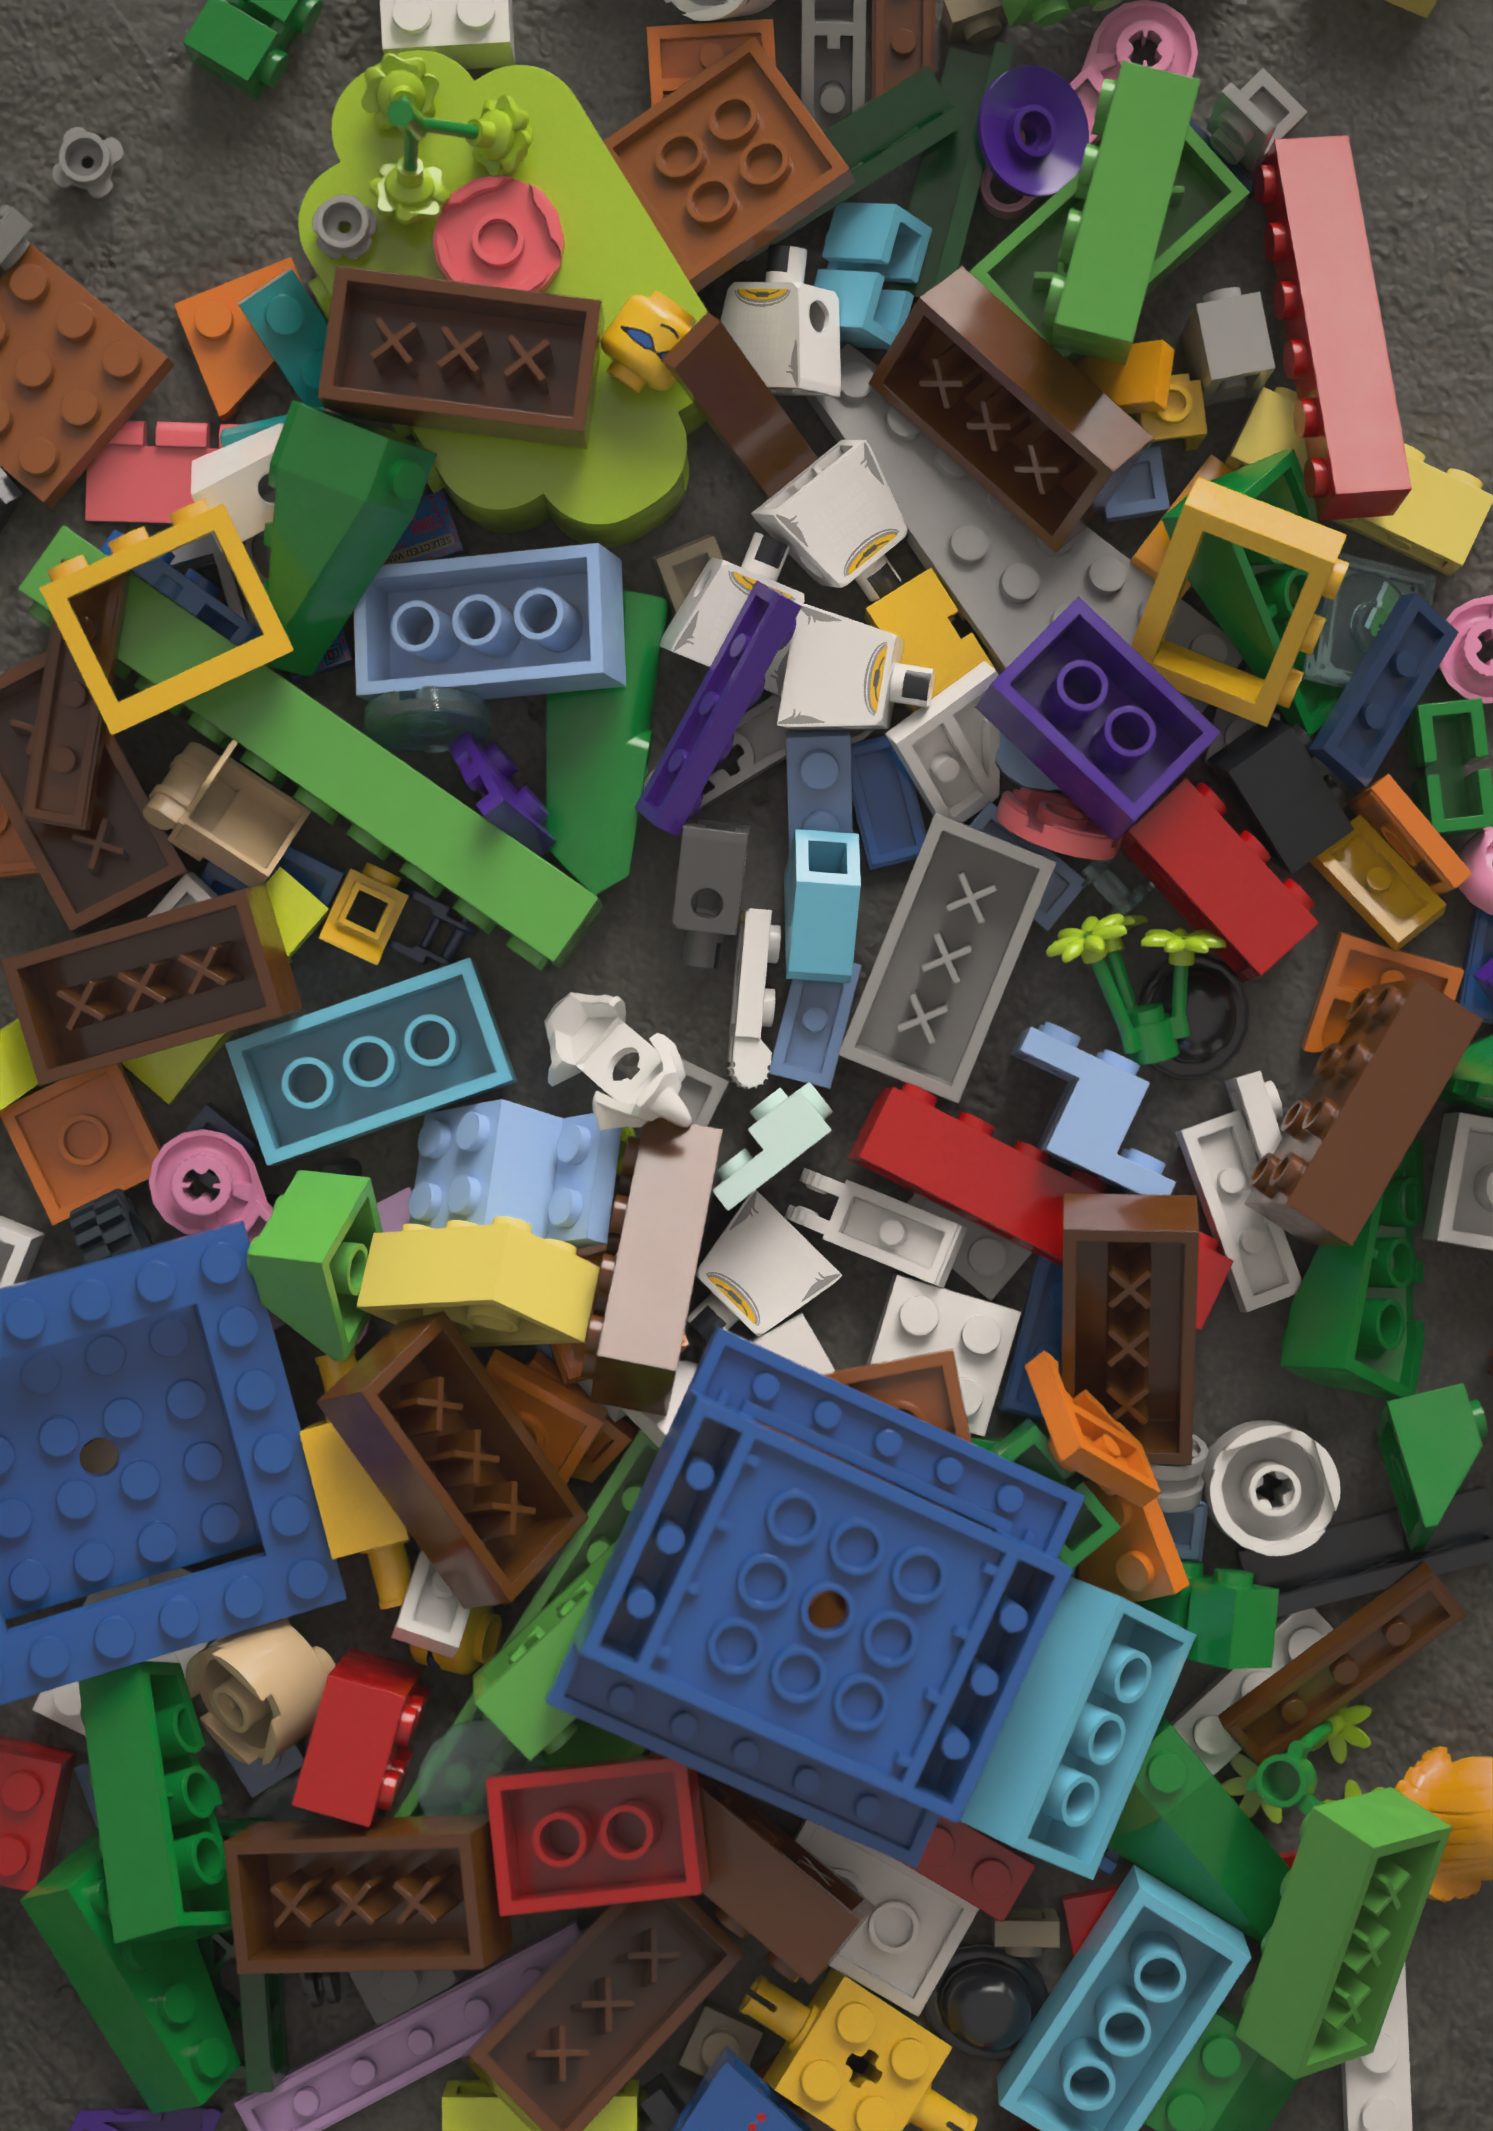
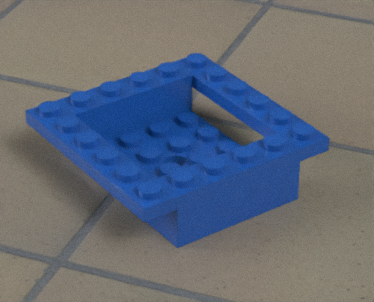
(191, 1389)
(705, 1601)

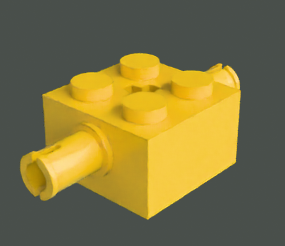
(351, 1504)
(848, 2021)

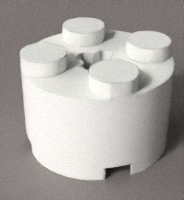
(1300, 1505)

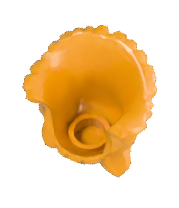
(1463, 1799)

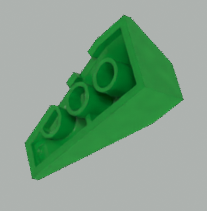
(1355, 1304)

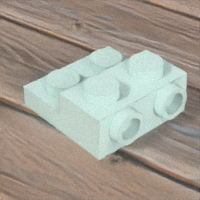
(783, 1132)

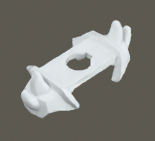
(591, 1037)

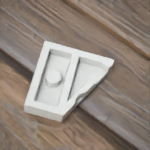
(952, 748)

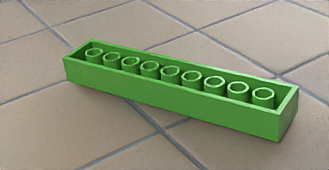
(345, 775)

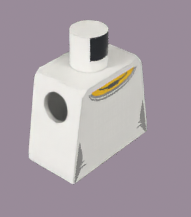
(787, 327)
(839, 520)
(717, 600)
(846, 675)
(759, 1272)

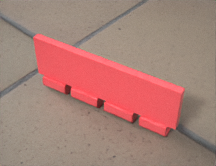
(143, 481)

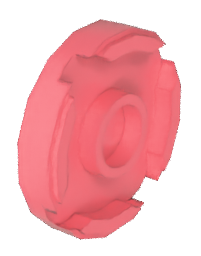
(499, 235)
(1054, 824)

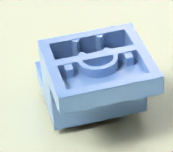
(1093, 1111)
(519, 1166)

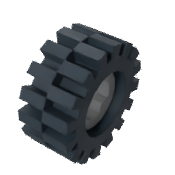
(109, 1227)

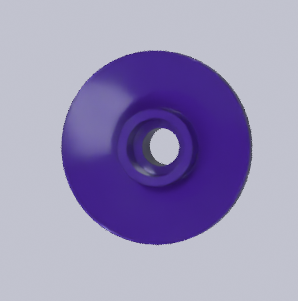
(1052, 124)

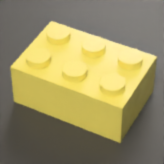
(489, 1280)

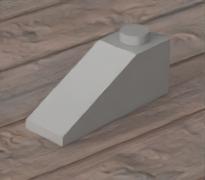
(832, 58)

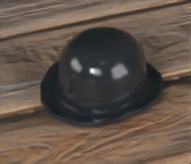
(1215, 1016)
(985, 2001)

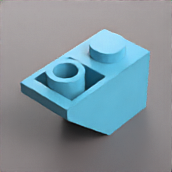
(821, 905)

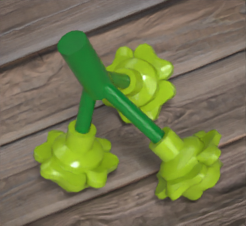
(404, 99)

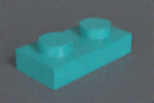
(290, 331)

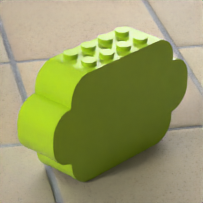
(612, 250)

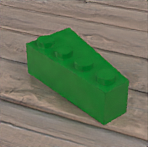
(154, 1806)
(143, 1995)

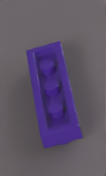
(714, 713)

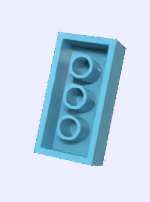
(371, 1062)
(1079, 1729)
(1123, 2012)

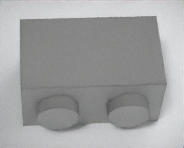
(1228, 346)

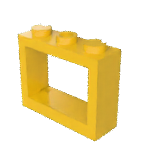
(1265, 531)
(138, 549)

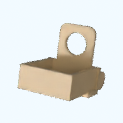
(225, 813)

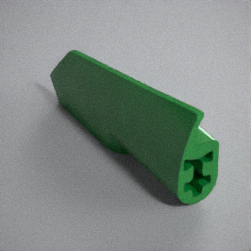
(602, 756)

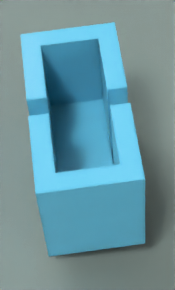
(863, 250)

